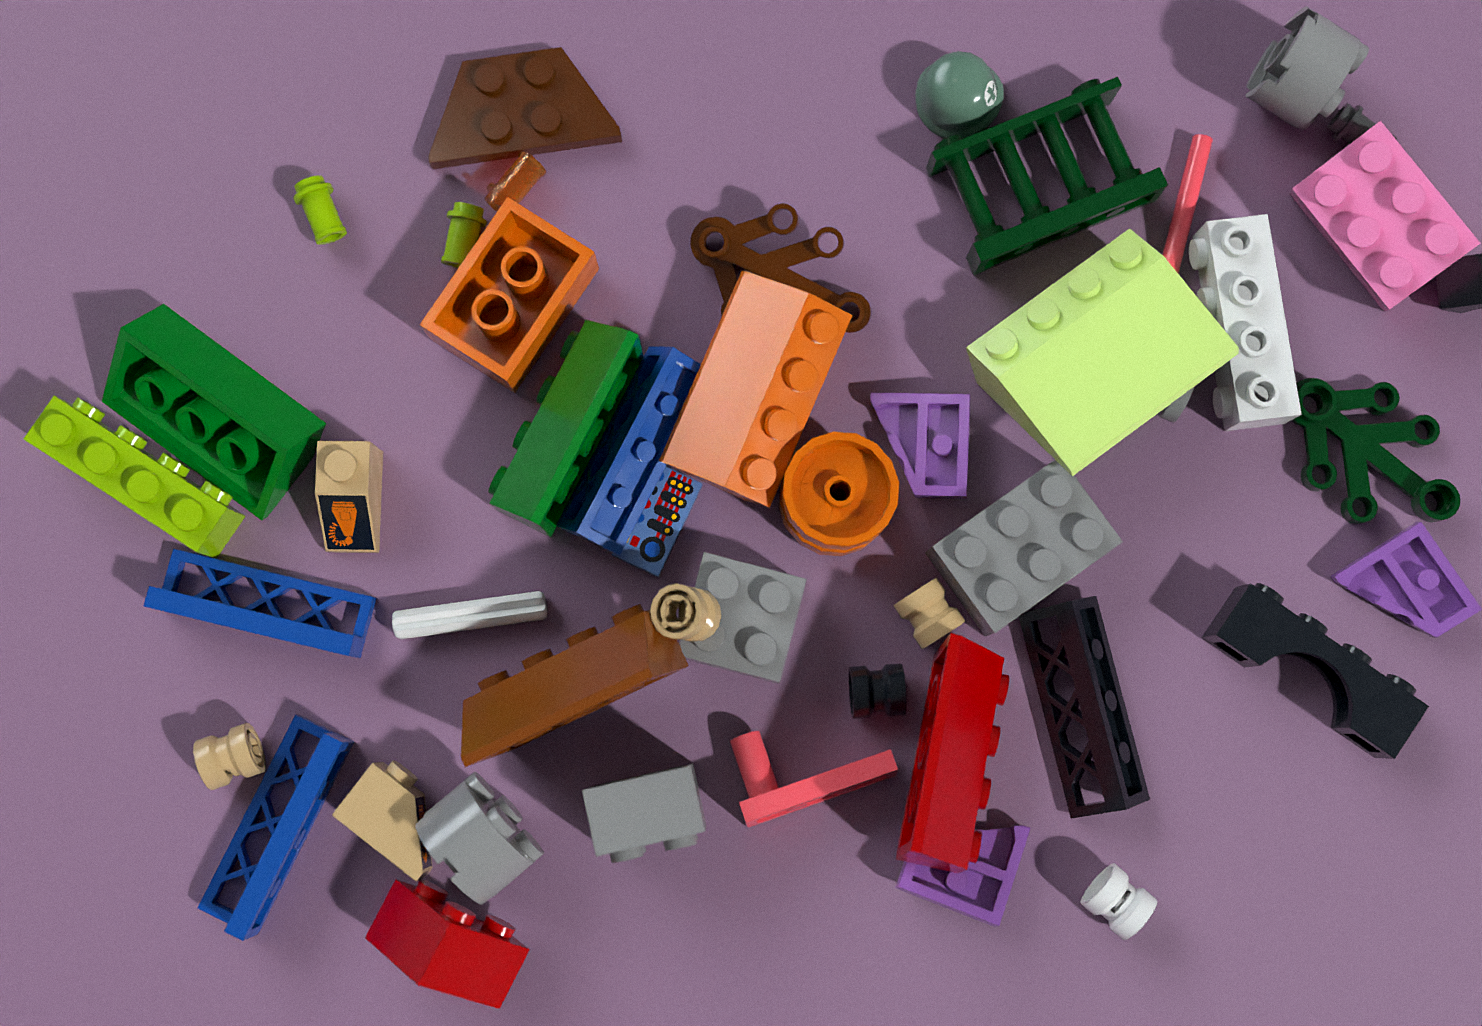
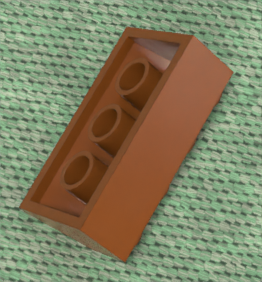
(566, 685)

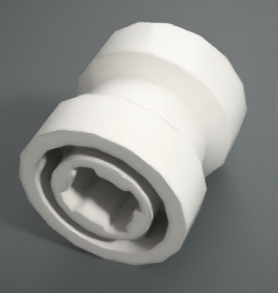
(1119, 901)

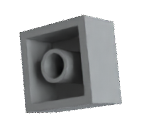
(755, 620)
(645, 811)

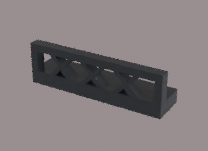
(1101, 706)

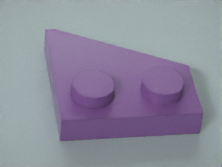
(928, 440)
(1411, 582)
(982, 888)

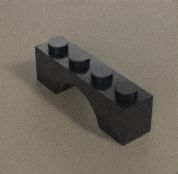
(1367, 706)

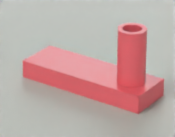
(770, 802)

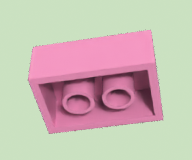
(1383, 217)

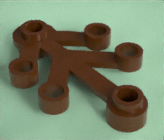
(771, 264)

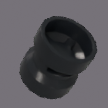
(877, 691)

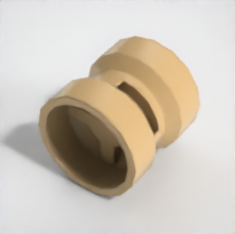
(697, 613)
(929, 613)
(228, 756)

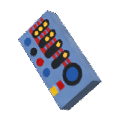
(661, 522)

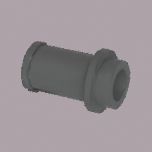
(1350, 123)

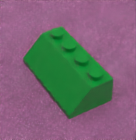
(210, 409)
(567, 425)

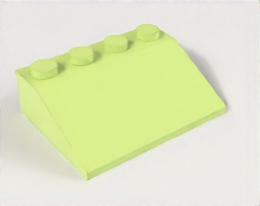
(1100, 352)

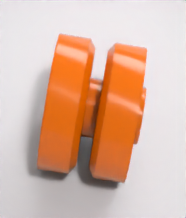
(823, 467)

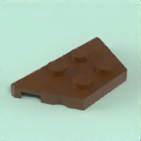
(519, 105)

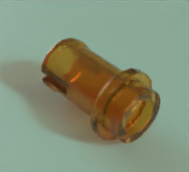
(516, 181)

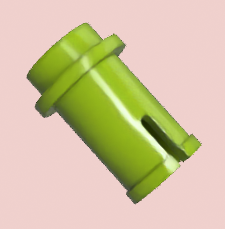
(320, 209)
(462, 232)

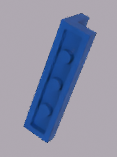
(628, 455)
(259, 623)
(286, 831)

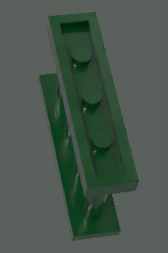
(1039, 224)

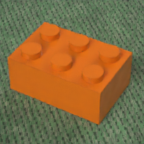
(510, 294)

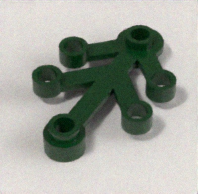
(1362, 446)

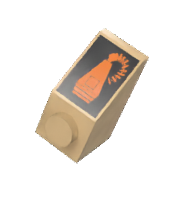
(349, 495)
(385, 813)

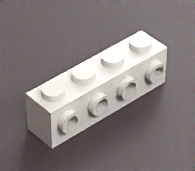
(1245, 298)

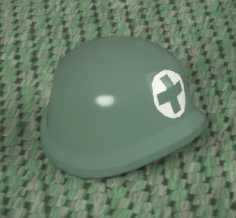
(958, 95)

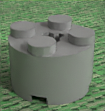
(1306, 69)
(478, 839)

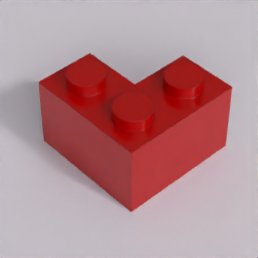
(445, 944)

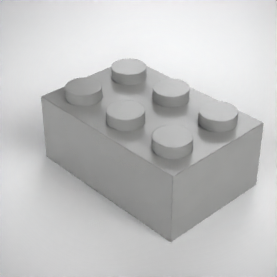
(1023, 547)

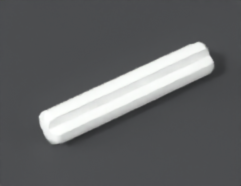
(469, 615)

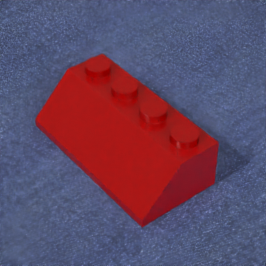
(952, 757)

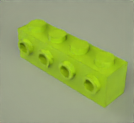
(134, 477)

